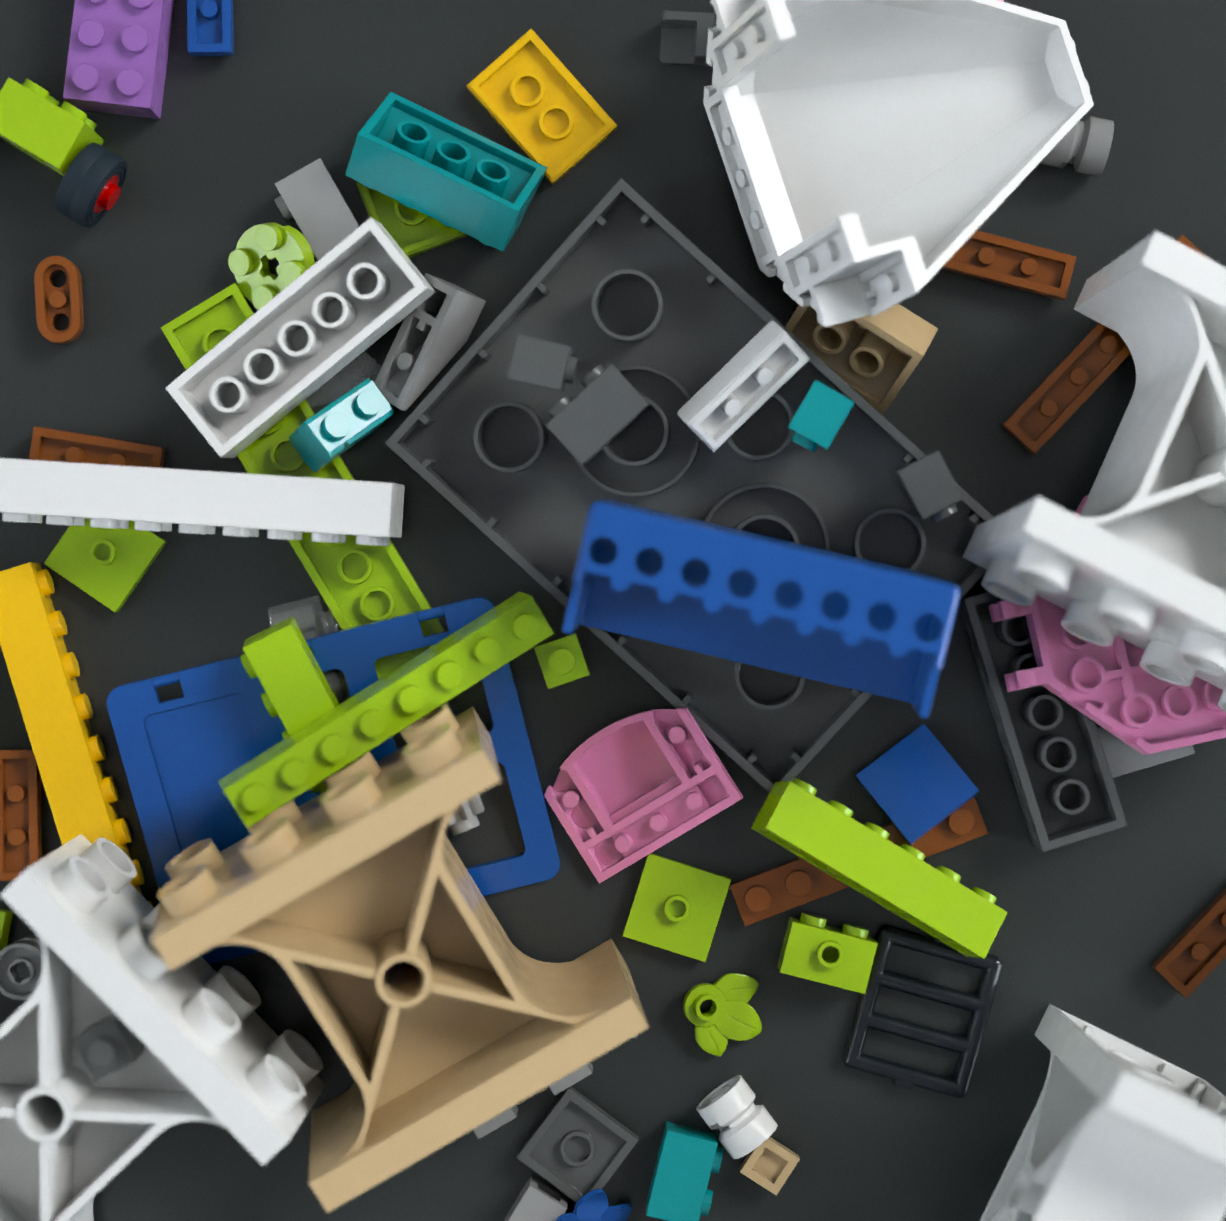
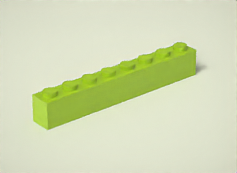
(385, 708)

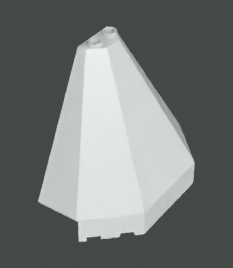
(880, 133)

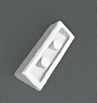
(743, 385)

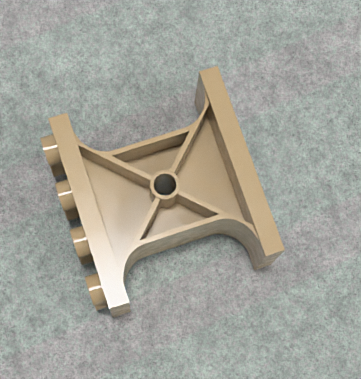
(398, 955)

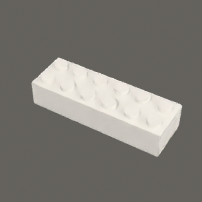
(300, 339)

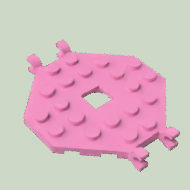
(1111, 685)

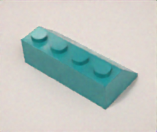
(445, 171)

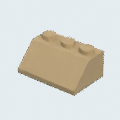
(868, 352)

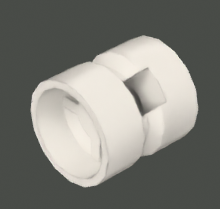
(737, 1117)

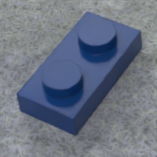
(210, 28)

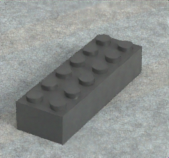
(1046, 742)

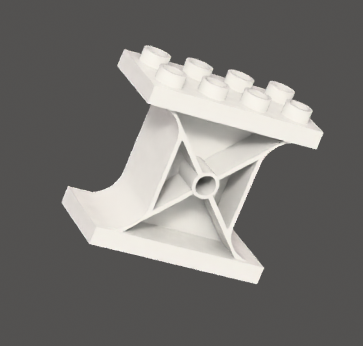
(1153, 530)
(204, 1042)
(1114, 1136)

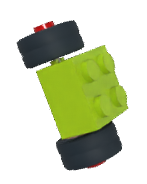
(65, 143)

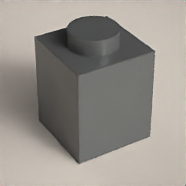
(542, 363)
(930, 487)
(108, 1046)

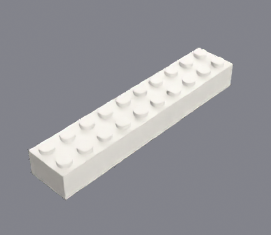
(200, 501)

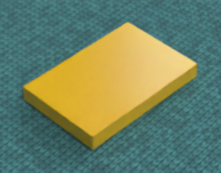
(542, 106)

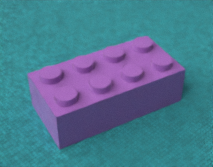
(119, 56)

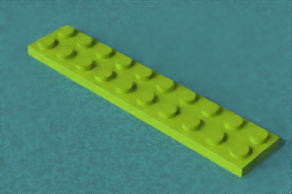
(353, 578)

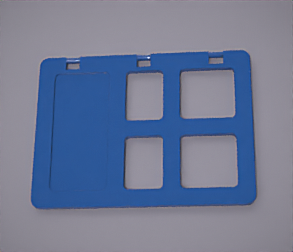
(190, 742)

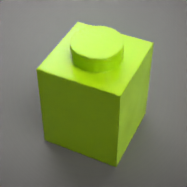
(562, 661)

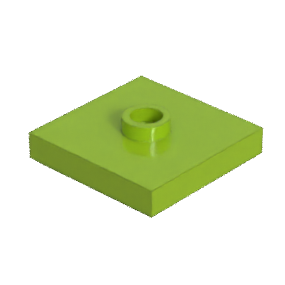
(105, 560)
(676, 907)

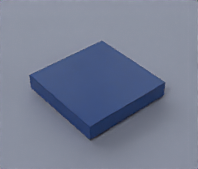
(917, 784)

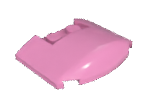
(639, 788)

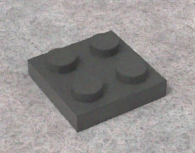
(577, 1145)

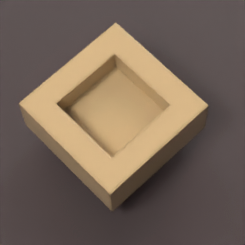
(770, 1165)

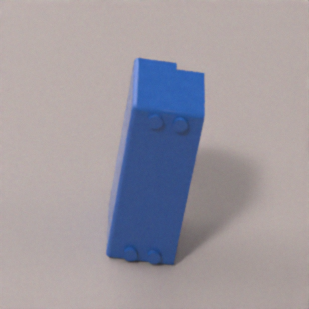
(762, 602)

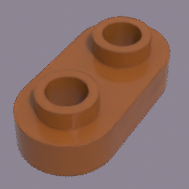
(58, 301)

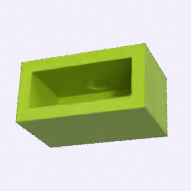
(827, 953)

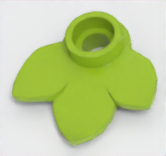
(729, 1014)

